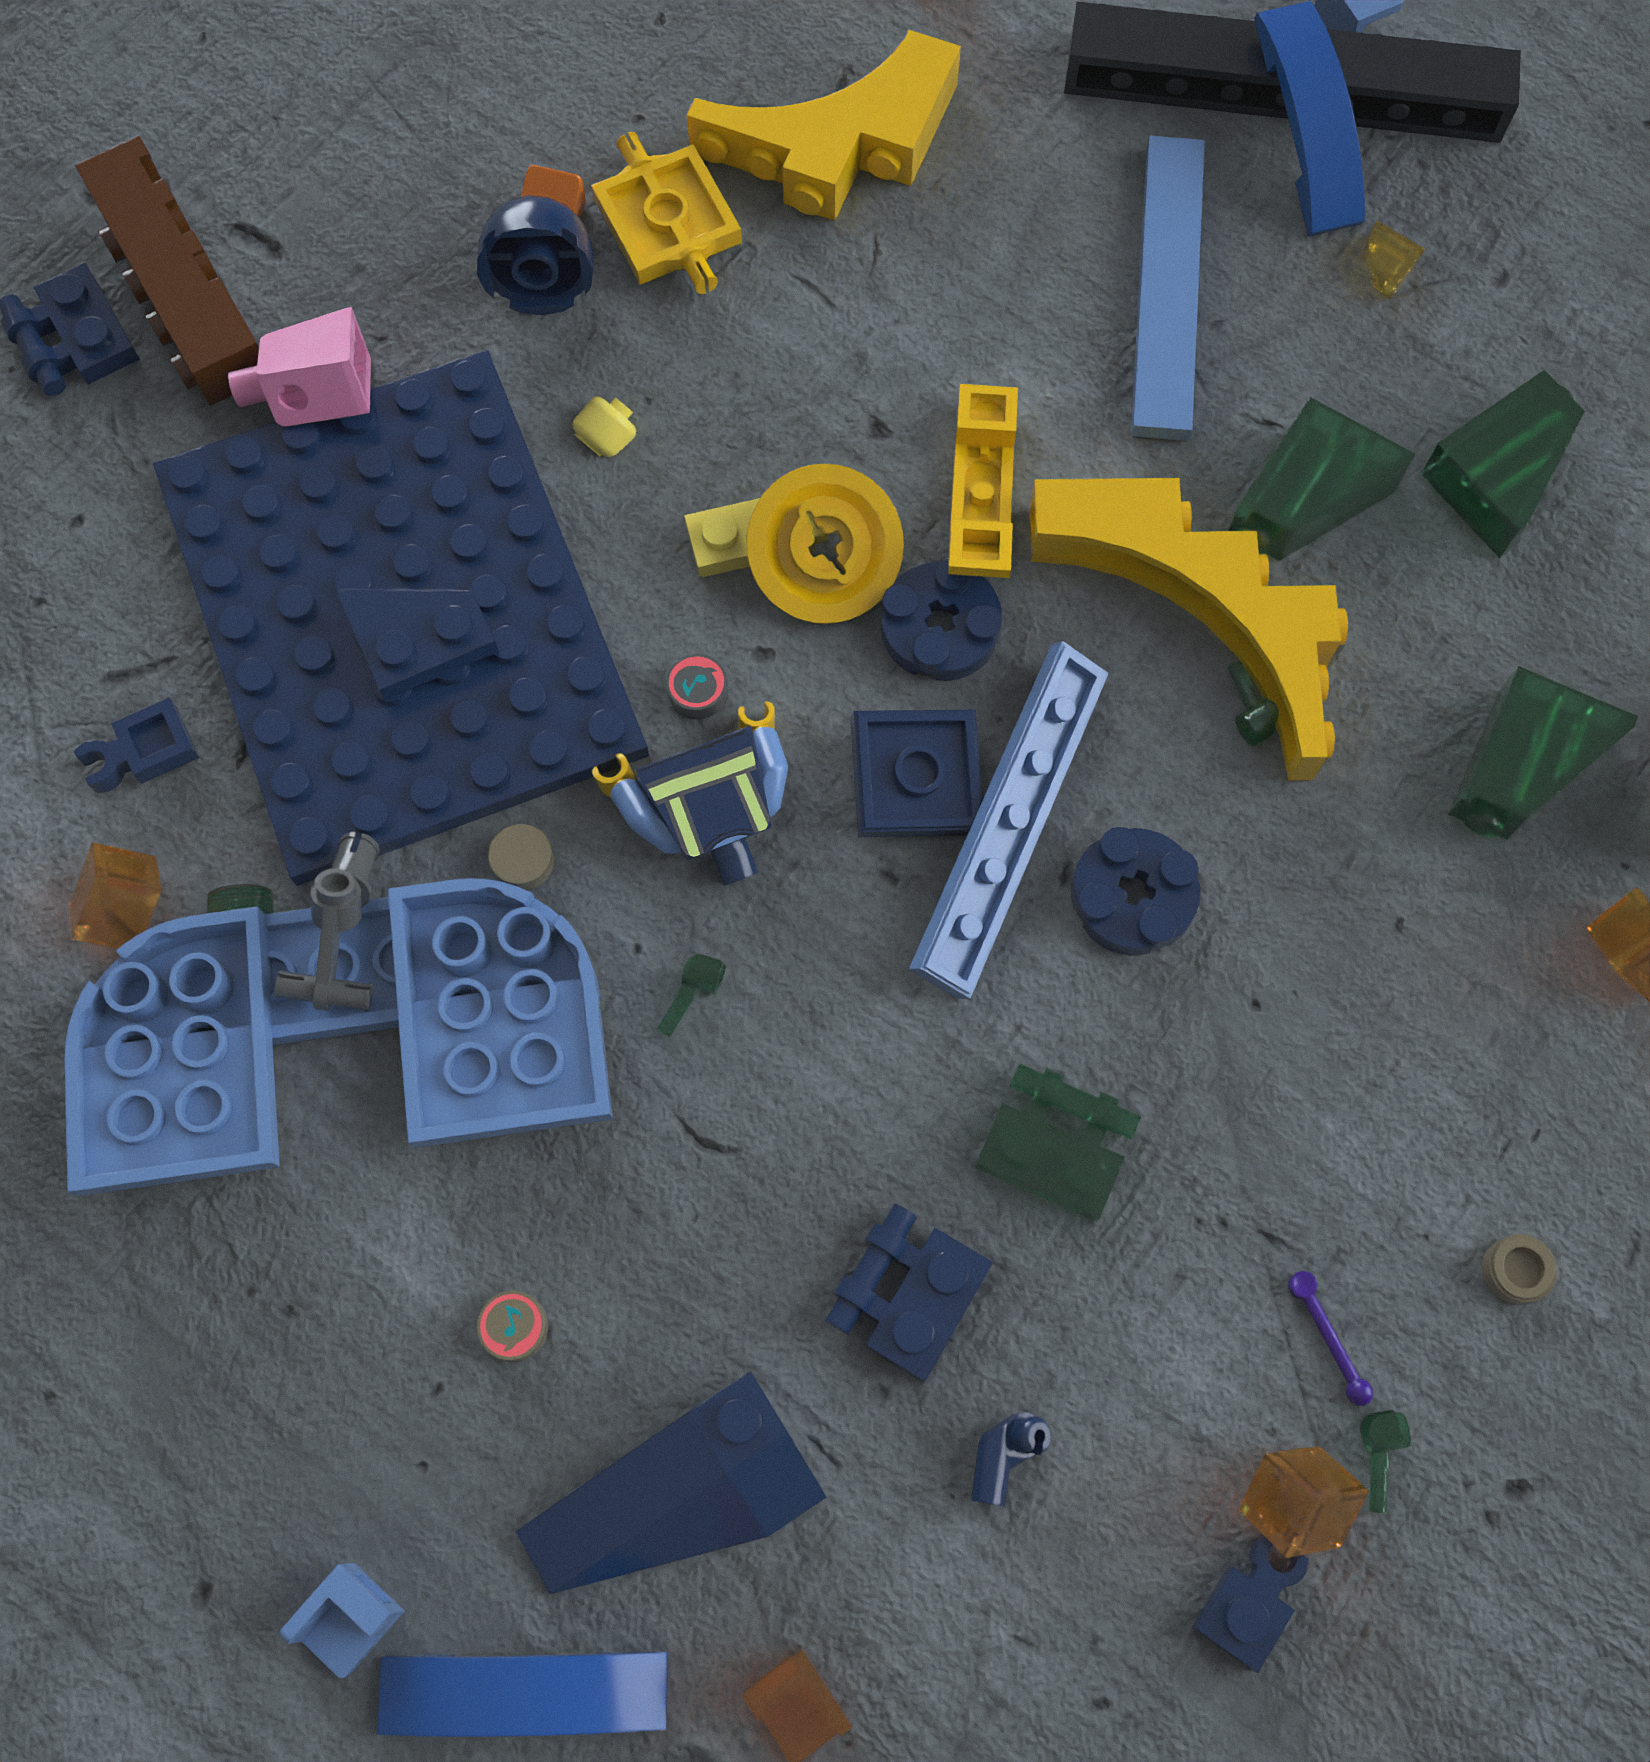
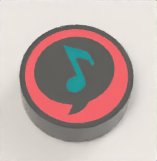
(697, 686)

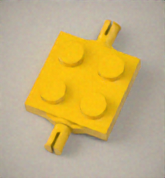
(666, 213)

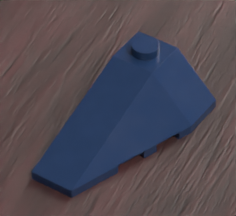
(689, 1490)

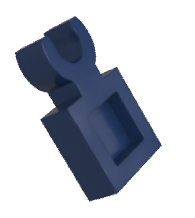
(146, 744)
(1245, 1611)

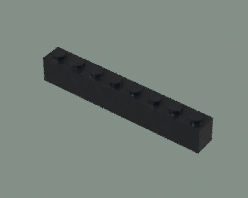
(1222, 68)

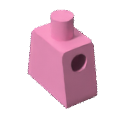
(309, 371)

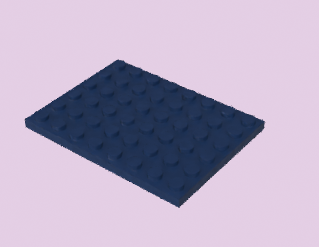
(395, 498)

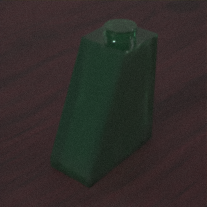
(1504, 459)
(1318, 480)
(1532, 751)

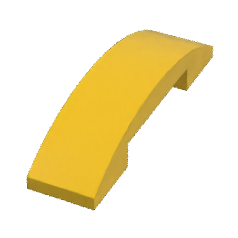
(983, 482)

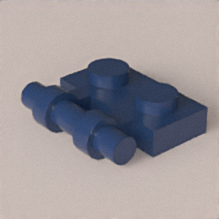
(85, 323)
(926, 1305)

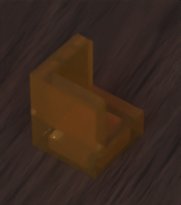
(114, 896)
(1625, 939)
(1303, 1501)
(797, 1706)

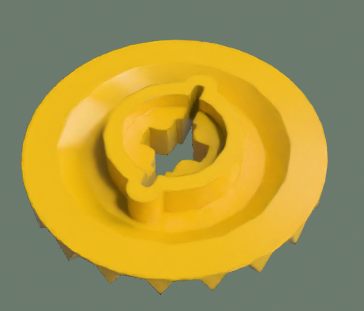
(837, 502)

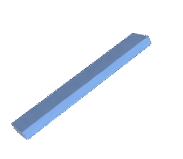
(1168, 289)
(1009, 822)

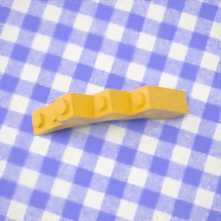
(1218, 577)

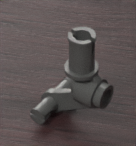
(335, 909)

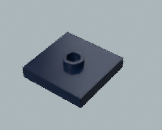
(916, 772)

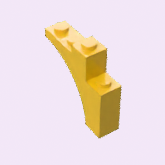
(821, 144)

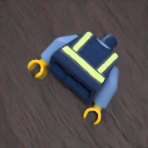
(707, 795)

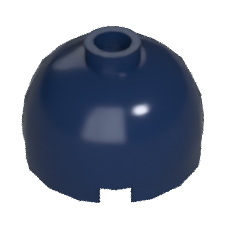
(535, 255)

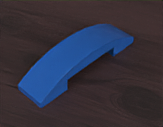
(1318, 114)
(523, 1694)

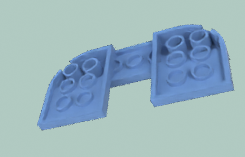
(181, 1030)

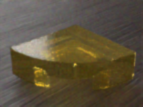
(1390, 258)

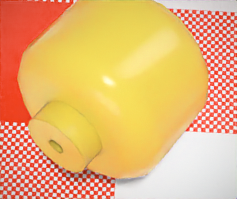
(604, 426)

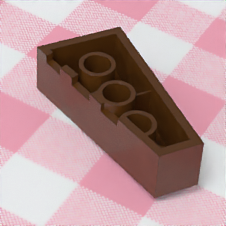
(168, 269)

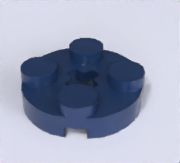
(932, 650)
(1167, 873)

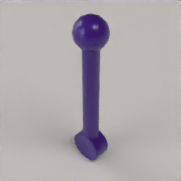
(1303, 1286)

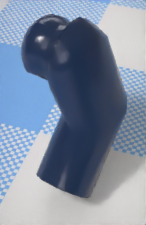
(1003, 1449)

